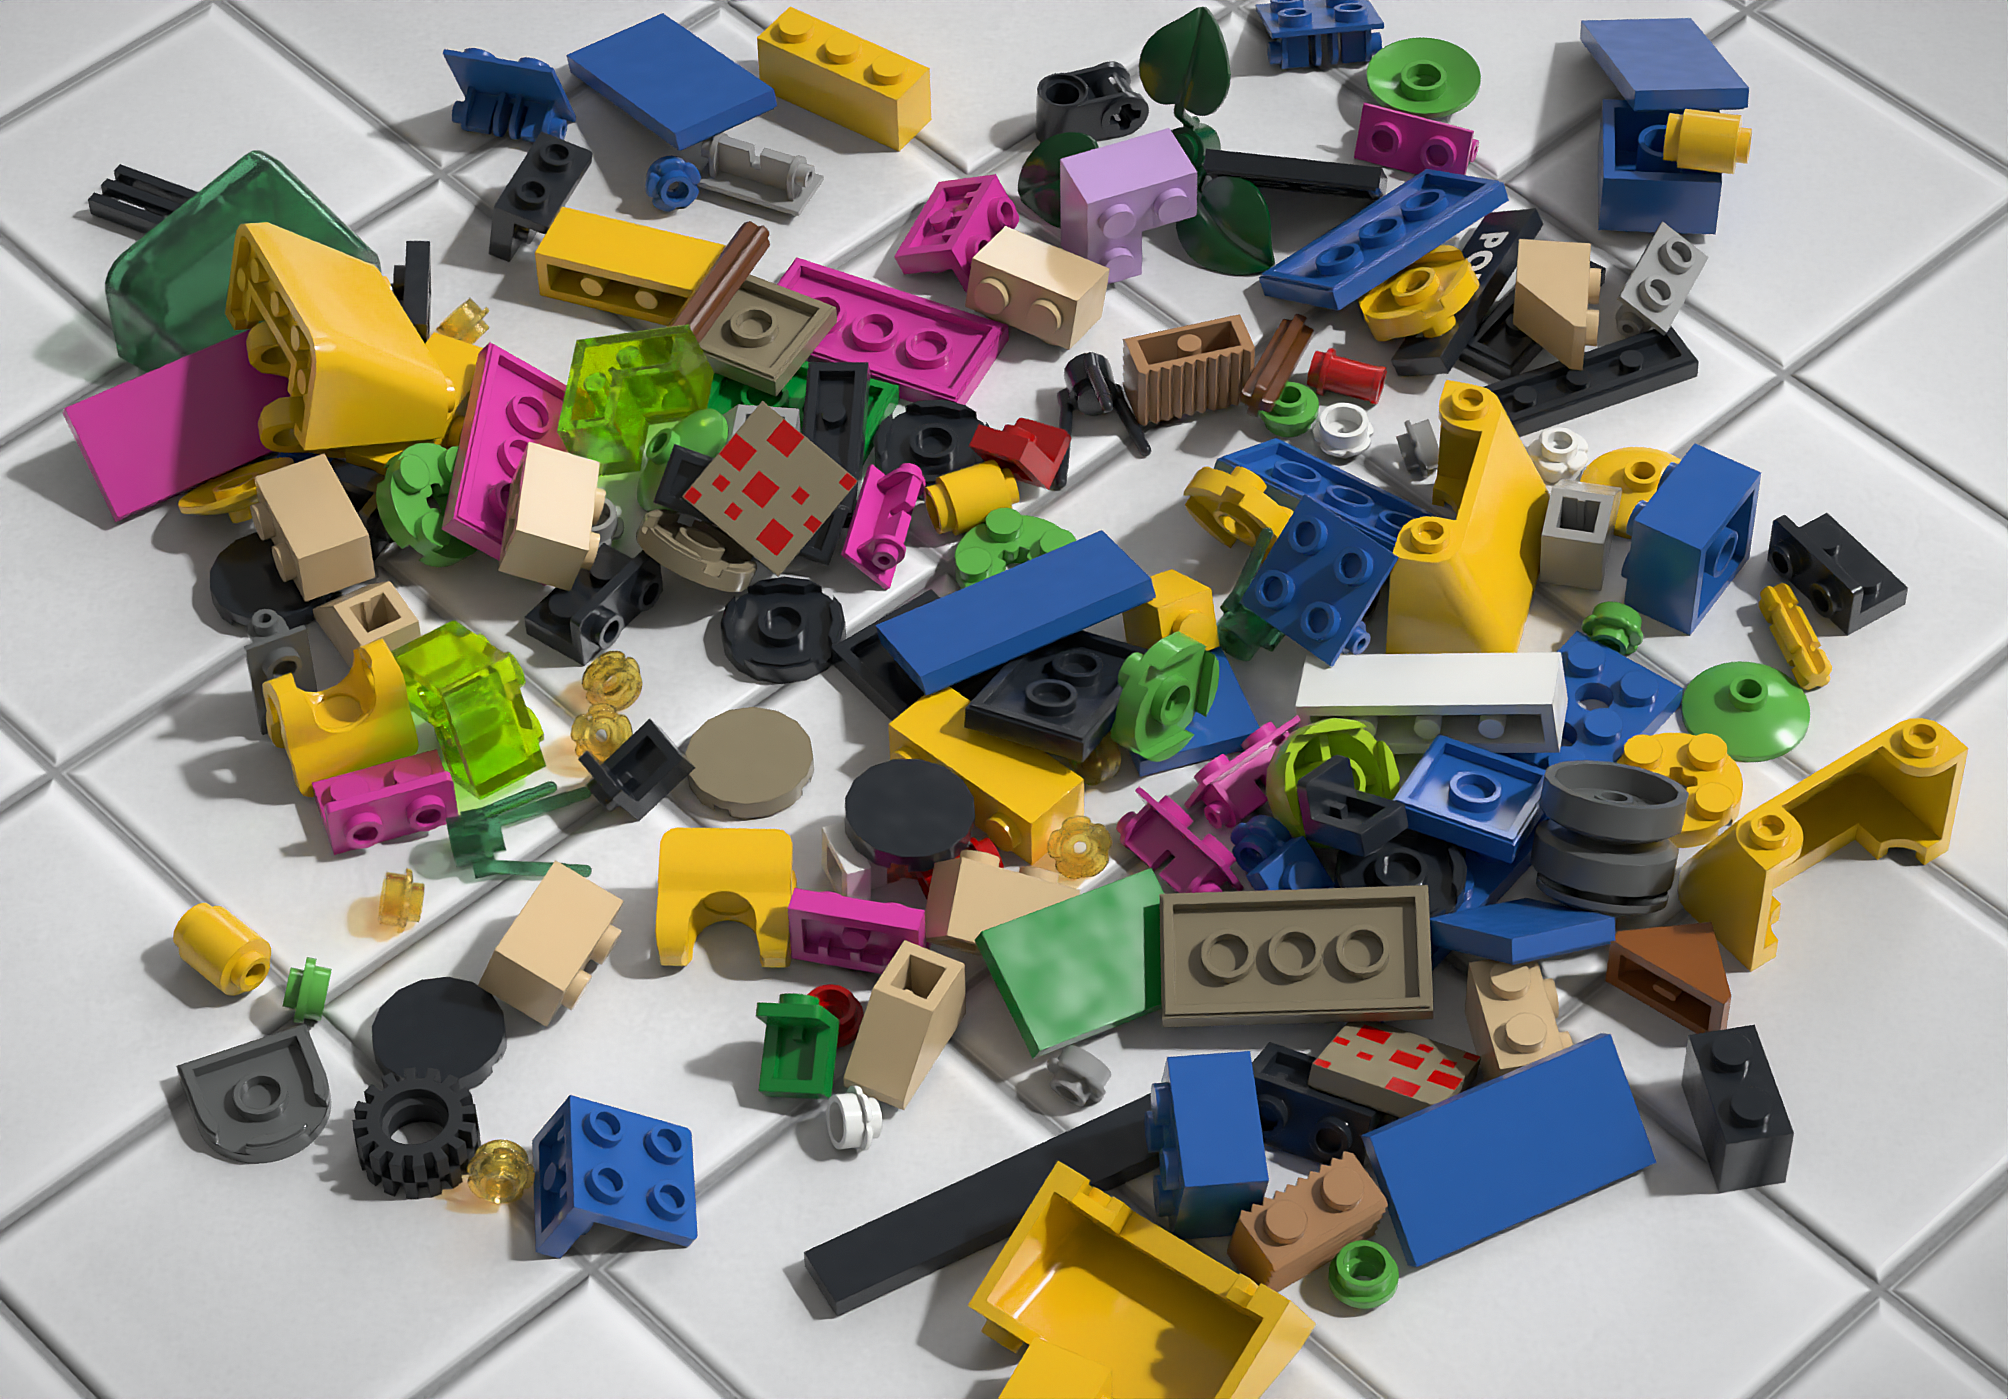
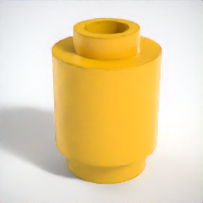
(1707, 141)
(968, 495)
(222, 948)

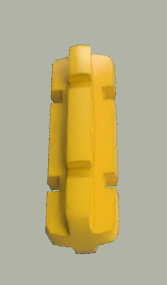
(1795, 636)

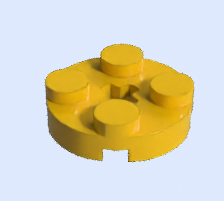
(1421, 296)
(1234, 506)
(1702, 767)

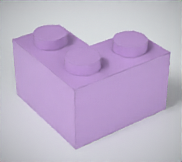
(1119, 193)

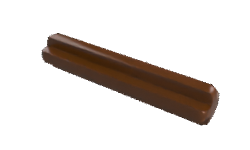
(723, 279)
(1276, 365)

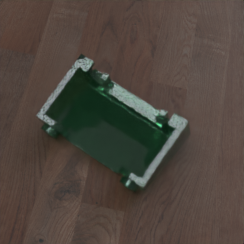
(174, 281)

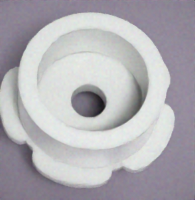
(1343, 430)
(1558, 454)
(853, 1120)

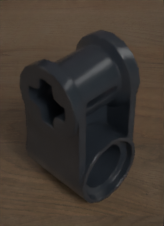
(1087, 101)

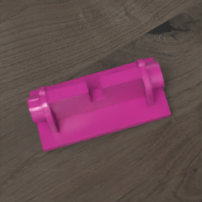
(1413, 142)
(882, 521)
(1230, 785)
(1161, 832)

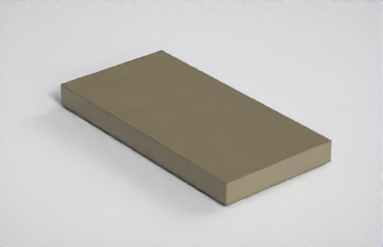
(1295, 956)

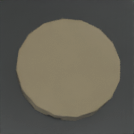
(696, 552)
(750, 762)

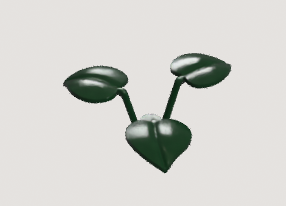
(1189, 68)

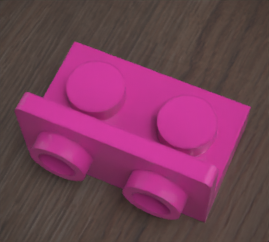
(956, 226)
(385, 801)
(851, 930)

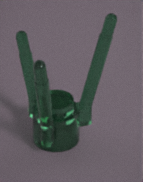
(1240, 629)
(479, 832)

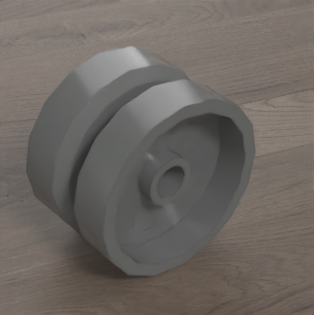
(1609, 828)

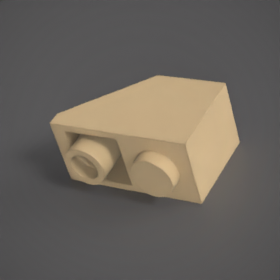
(1554, 297)
(367, 616)
(977, 895)
(907, 1024)

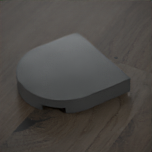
(259, 1097)

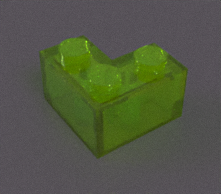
(626, 385)
(475, 707)

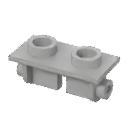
(767, 180)
(1659, 283)

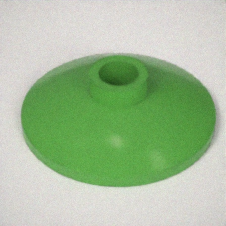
(1423, 77)
(701, 432)
(1749, 708)

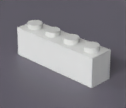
(1472, 697)

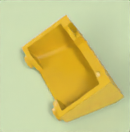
(346, 341)
(1472, 577)
(1881, 794)
(1135, 1300)

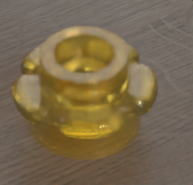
(465, 322)
(621, 689)
(599, 717)
(1084, 864)
(400, 900)
(500, 1172)

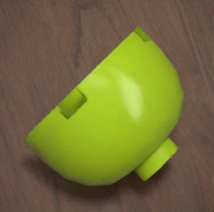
(1312, 745)

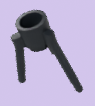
(1093, 392)

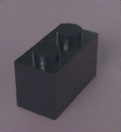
(1737, 1109)

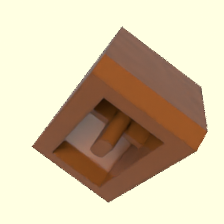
(1674, 973)

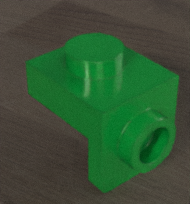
(797, 1048)

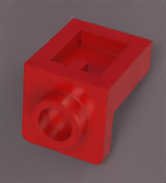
(1027, 448)

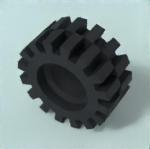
(411, 1102)

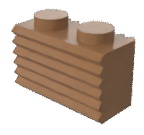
(1187, 369)
(1307, 1223)

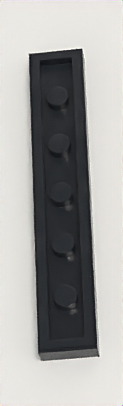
(975, 1210)

